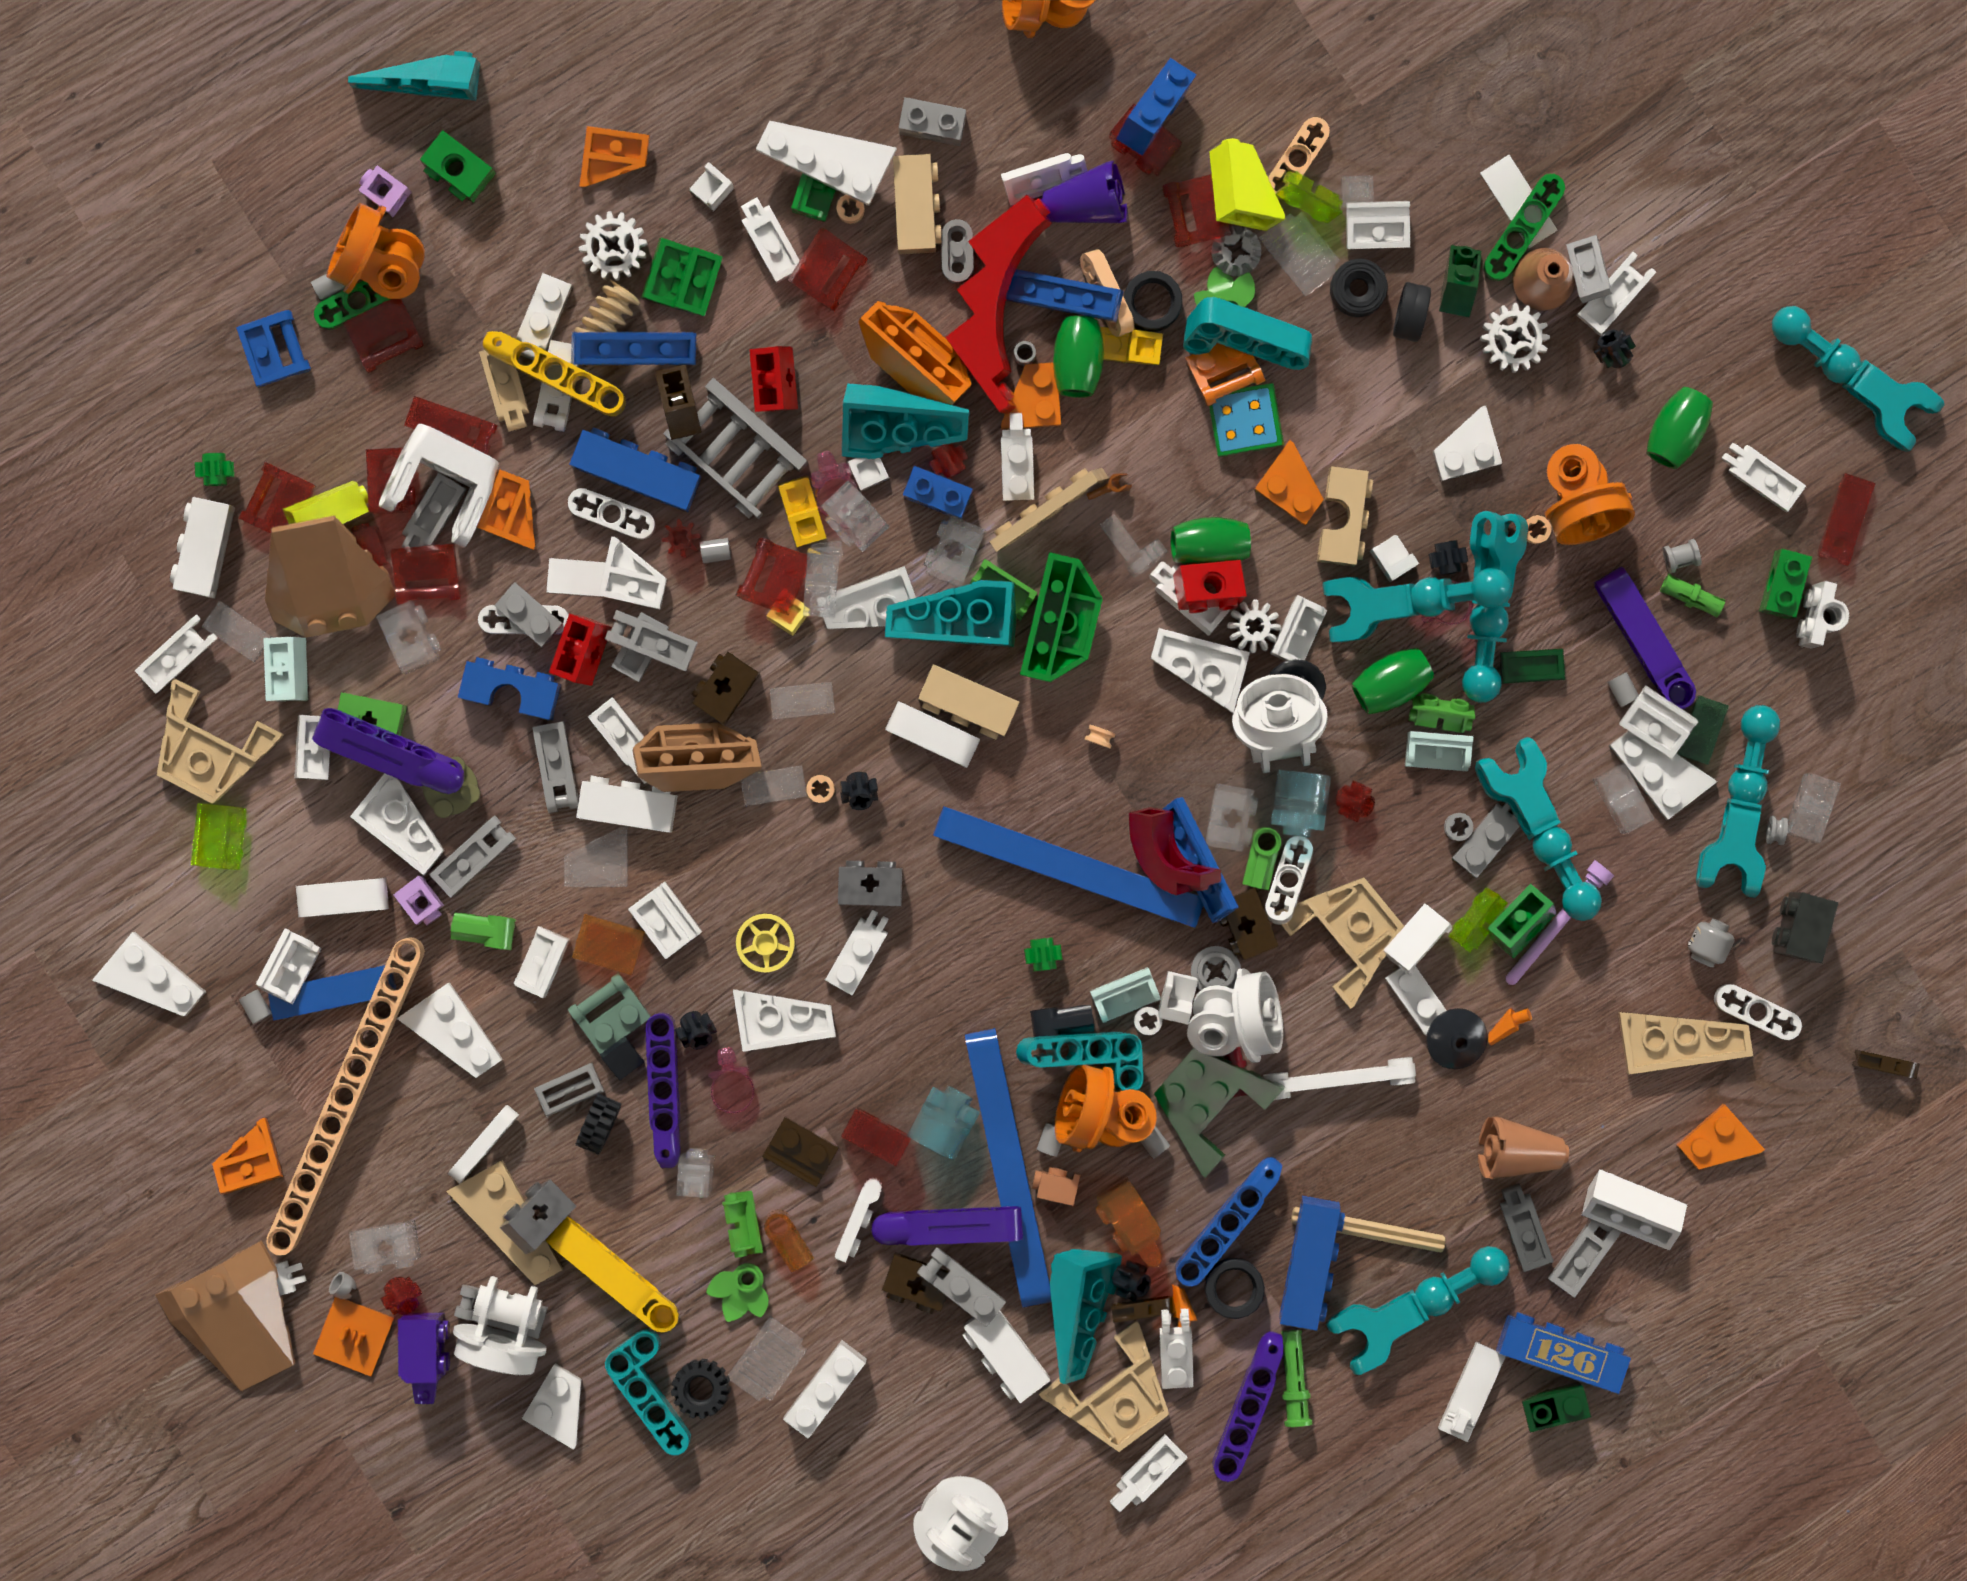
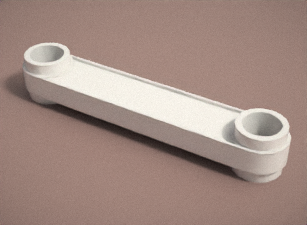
(1399, 1072)

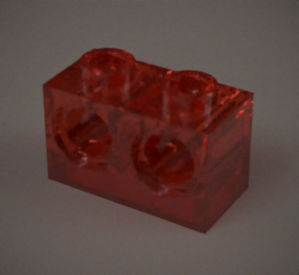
(378, 479)
(876, 1136)

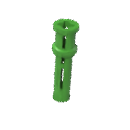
(1295, 1394)

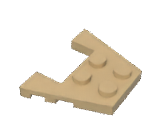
(200, 759)
(1358, 923)
(1125, 1404)

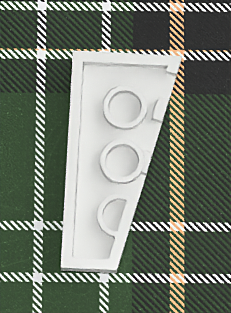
(832, 159)

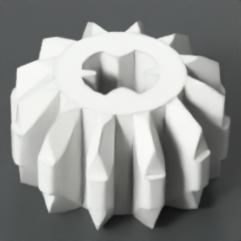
(1256, 636)

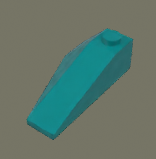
(1078, 1296)

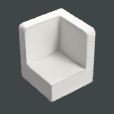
(712, 187)
(1393, 558)
(1177, 997)

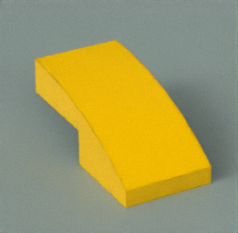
(1133, 347)
(802, 511)

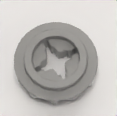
(1243, 264)
(1215, 955)

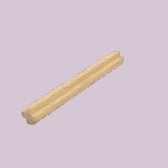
(1388, 1233)

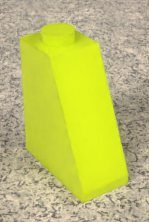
(1242, 187)
(343, 502)

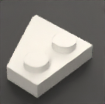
(1468, 448)
(631, 578)
(557, 1406)

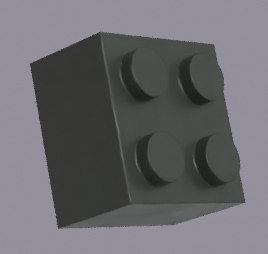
(1804, 926)

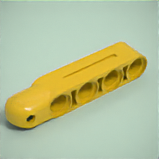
(510, 351)
(613, 1275)

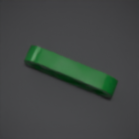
(339, 317)

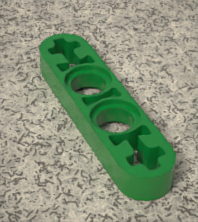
(1525, 228)

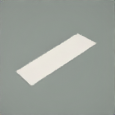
(1511, 192)
(574, 577)

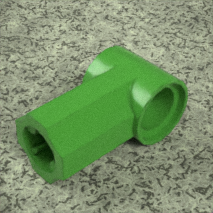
(1261, 862)
(490, 930)

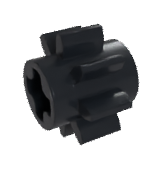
(1615, 348)
(1448, 557)
(859, 790)
(695, 1030)
(1131, 1280)

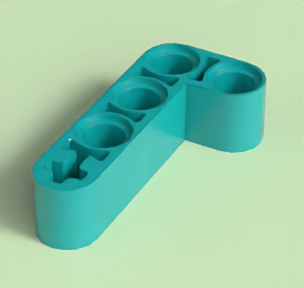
(1246, 331)
(1080, 1054)
(653, 1397)

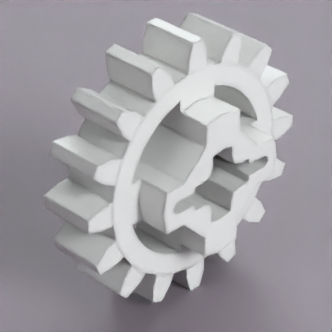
(621, 234)
(1501, 332)

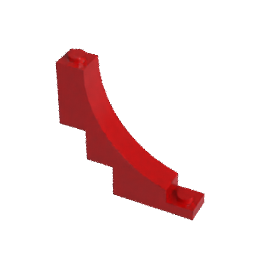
(981, 337)

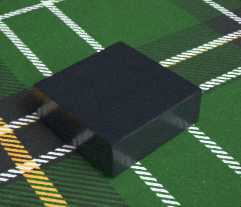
(622, 1058)

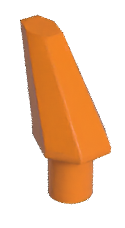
(1508, 1024)
(1182, 1302)

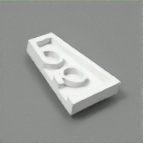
(867, 601)
(1203, 665)
(1666, 781)
(398, 824)
(150, 977)
(780, 1021)
(453, 1030)

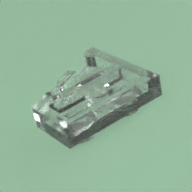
(599, 862)

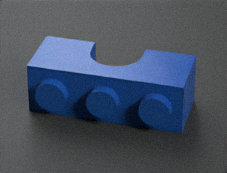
(1155, 106)
(537, 693)

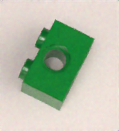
(446, 151)
(1785, 584)
(1522, 921)

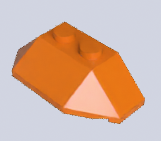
(914, 353)

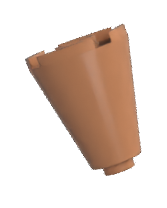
(1543, 279)
(1518, 1149)

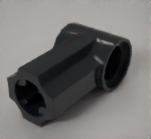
(1062, 1021)

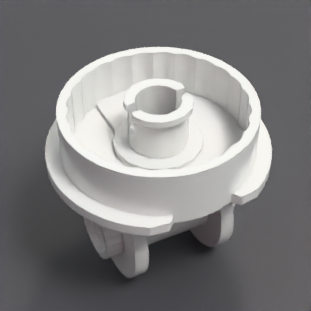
(1279, 719)
(1238, 1017)
(498, 1348)
(960, 1523)

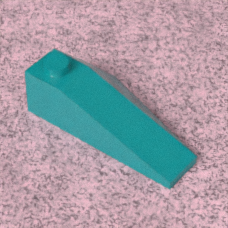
(439, 76)
(891, 421)
(966, 614)

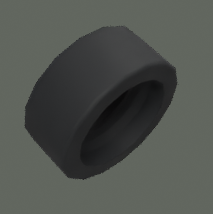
(1175, 294)
(1230, 1311)

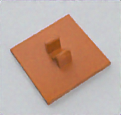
(353, 1336)

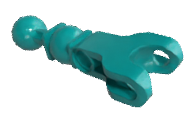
(1860, 378)
(1502, 552)
(1425, 598)
(1742, 812)
(1539, 821)
(1432, 1298)

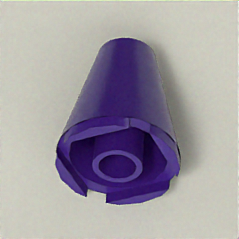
(1089, 197)

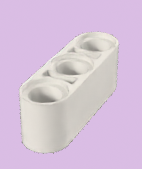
(932, 734)
(342, 897)

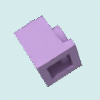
(376, 178)
(408, 899)

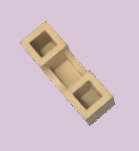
(1349, 489)

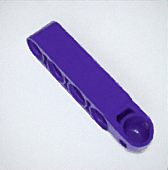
(1646, 637)
(387, 752)
(662, 1138)
(949, 1226)
(1264, 1360)

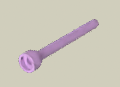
(1596, 876)

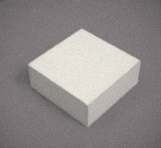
(868, 472)

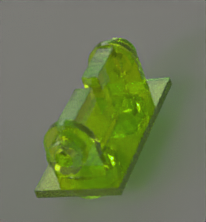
(1321, 205)
(1485, 908)

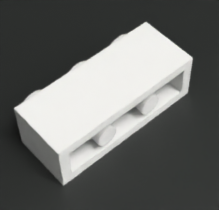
(202, 547)
(626, 805)
(1634, 1209)
(1007, 1356)
(825, 1389)

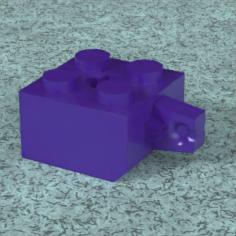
(423, 1353)

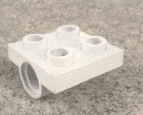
(1814, 628)

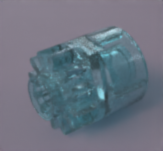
(1300, 802)
(944, 1121)

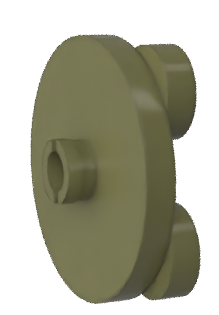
(457, 802)

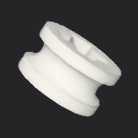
(1145, 1030)

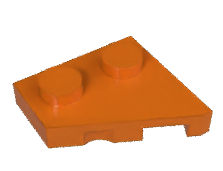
(612, 154)
(1036, 398)
(1291, 485)
(509, 510)
(1719, 1140)
(248, 1161)

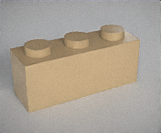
(916, 204)
(967, 702)

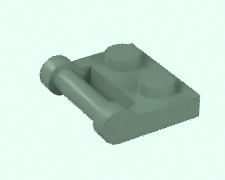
(615, 1022)

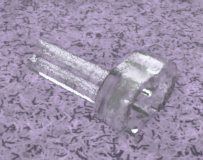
(1136, 559)

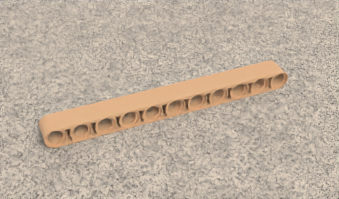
(334, 1107)

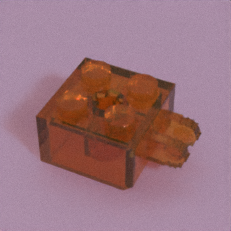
(1132, 1220)

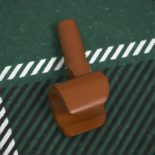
(1112, 485)

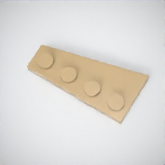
(1055, 499)
(1673, 1042)
(486, 1201)

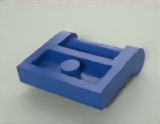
(263, 351)

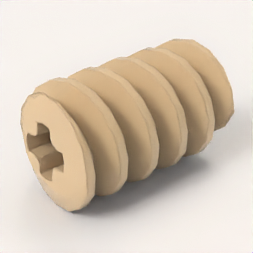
(610, 310)

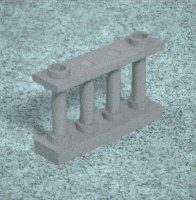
(764, 440)

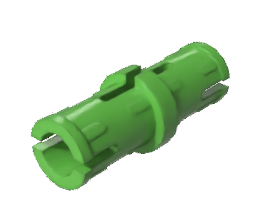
(1692, 595)

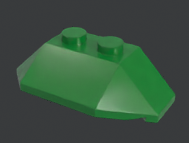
(1062, 620)

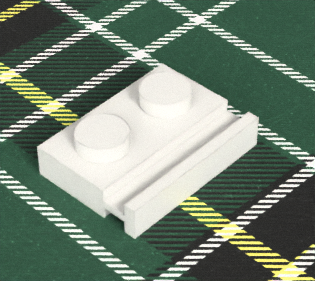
(1377, 225)
(1658, 722)
(665, 920)

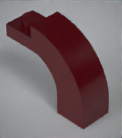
(1159, 856)

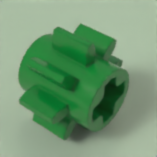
(214, 469)
(1043, 954)

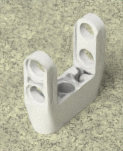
(453, 460)

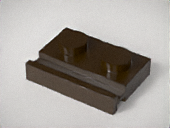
(800, 1151)

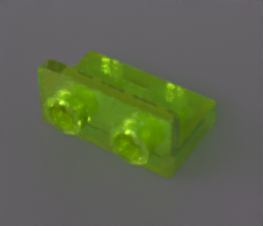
(218, 836)

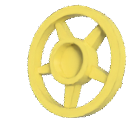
(765, 943)

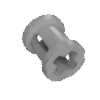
(1682, 556)

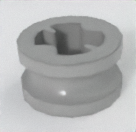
(1777, 830)
(1466, 831)

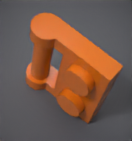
(1221, 363)

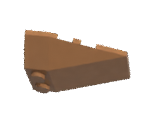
(323, 579)
(234, 1316)

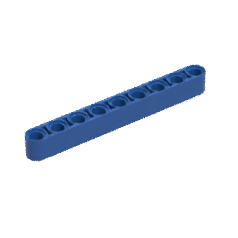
(1066, 866)
(1008, 1163)

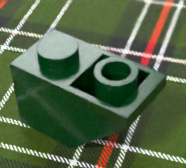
(1460, 281)
(1556, 1407)

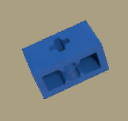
(937, 493)

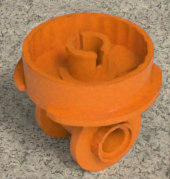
(1029, 14)
(377, 255)
(1588, 503)
(1094, 1112)

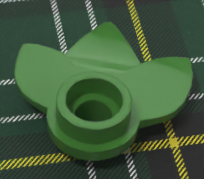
(1224, 287)
(737, 1295)

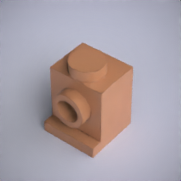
(1056, 1185)

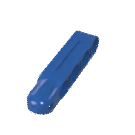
(1255, 1181)

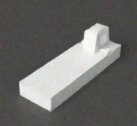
(1471, 1392)

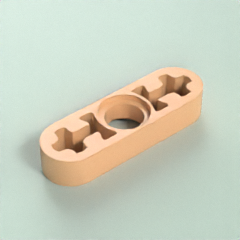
(1302, 134)
(1099, 273)

